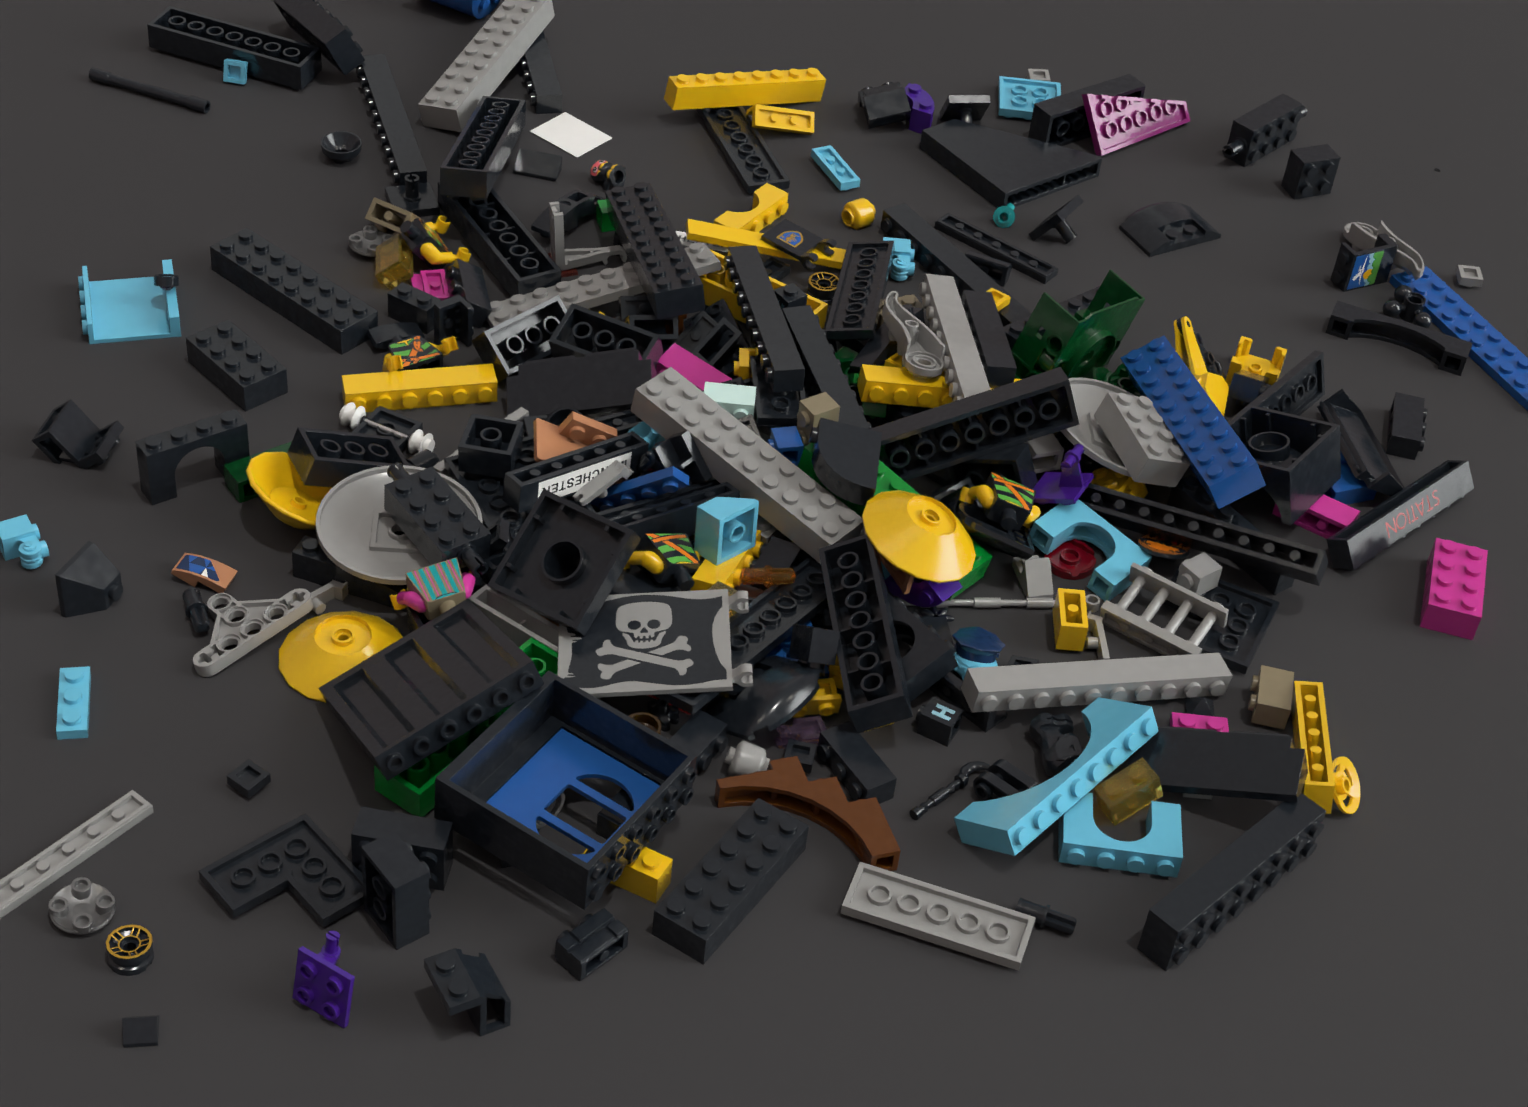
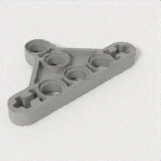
(256, 616)

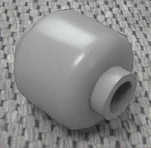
(746, 759)

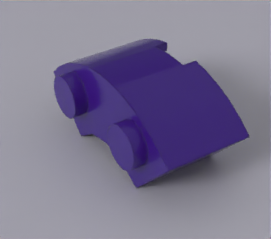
(921, 108)
(924, 592)

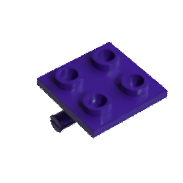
(1064, 486)
(323, 984)

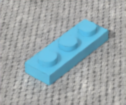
(835, 168)
(73, 703)

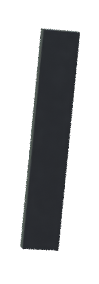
(996, 248)

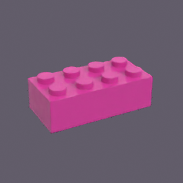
(1454, 588)

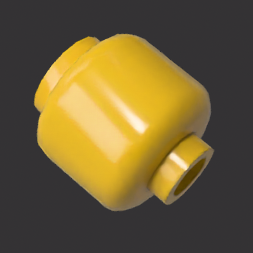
(858, 213)

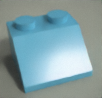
(725, 528)

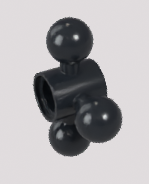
(1411, 308)

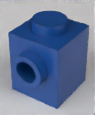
(787, 442)

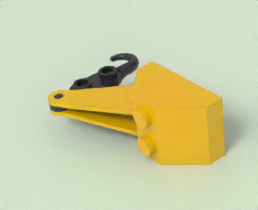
(1200, 362)

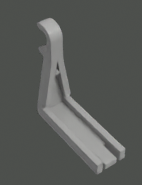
(577, 257)

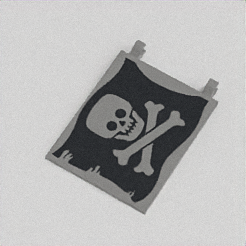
(656, 645)

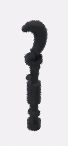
(940, 795)

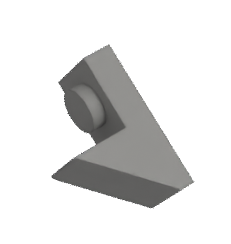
(1034, 576)

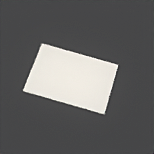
(571, 134)

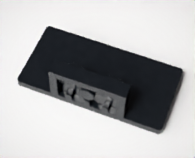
(717, 312)

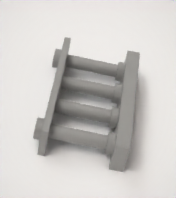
(1157, 638)

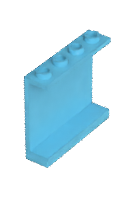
(128, 309)

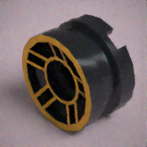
(822, 286)
(120, 943)

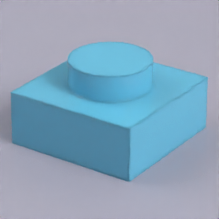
(235, 71)

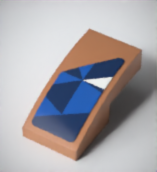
(197, 568)

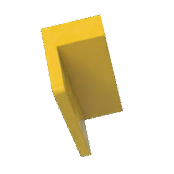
(782, 119)

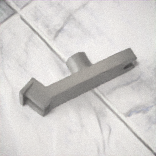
(598, 486)
(326, 593)
(1098, 640)

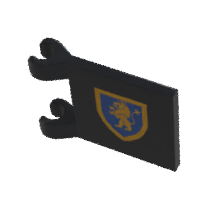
(798, 242)

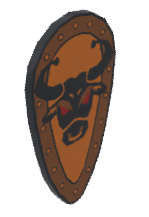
(1163, 548)

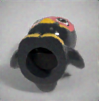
(608, 174)

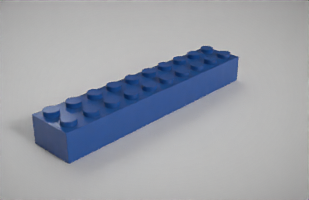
(1197, 425)

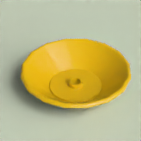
(283, 491)
(919, 536)
(331, 646)

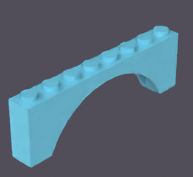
(1016, 820)

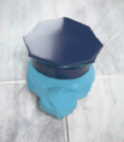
(975, 649)

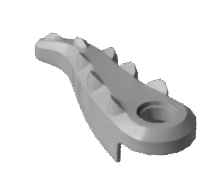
(1364, 237)
(917, 343)

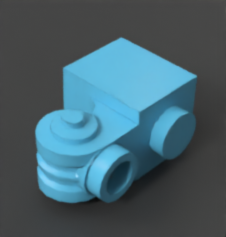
(903, 258)
(21, 540)

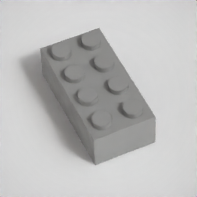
(1141, 439)

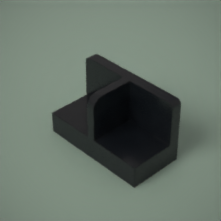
(682, 453)

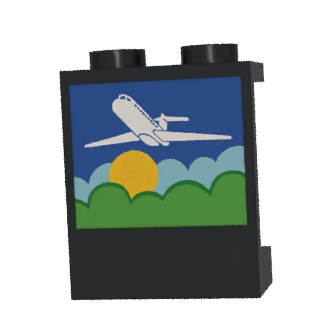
(1364, 267)

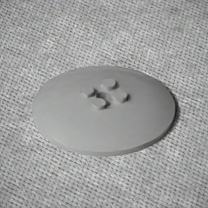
(1087, 398)
(360, 532)

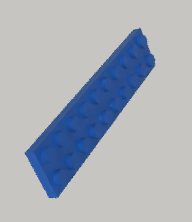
(1460, 320)

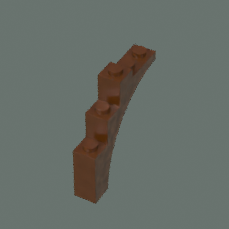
(786, 787)

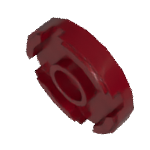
(1072, 560)

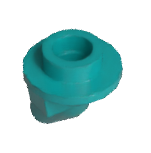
(1004, 216)

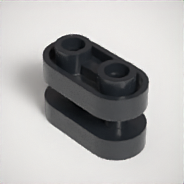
(1001, 781)

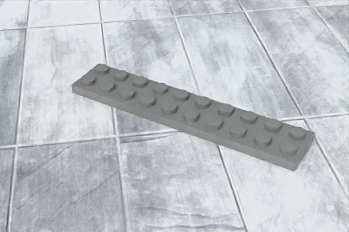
(594, 289)

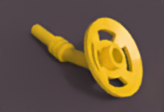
(1345, 785)

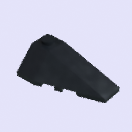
(880, 347)

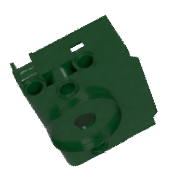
(1078, 340)

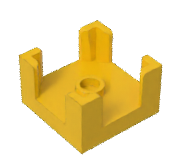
(1254, 364)

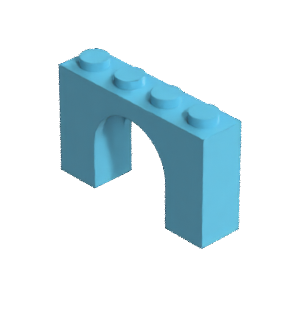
(1082, 523)
(1156, 854)

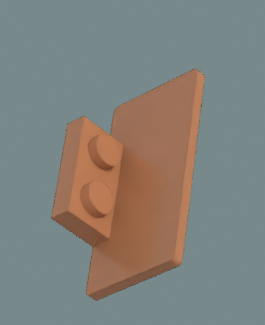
(572, 434)

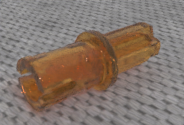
(767, 576)

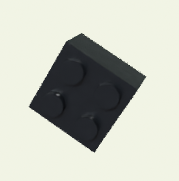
(1310, 171)
(490, 446)

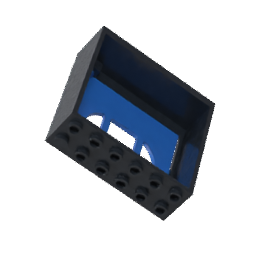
(539, 751)

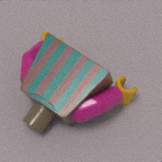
(435, 588)

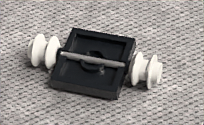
(387, 423)

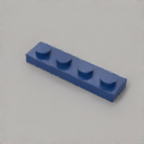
(643, 487)

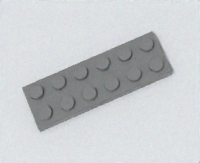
(938, 915)

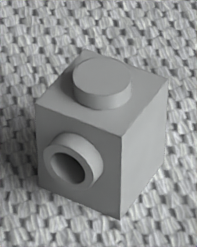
(1199, 574)

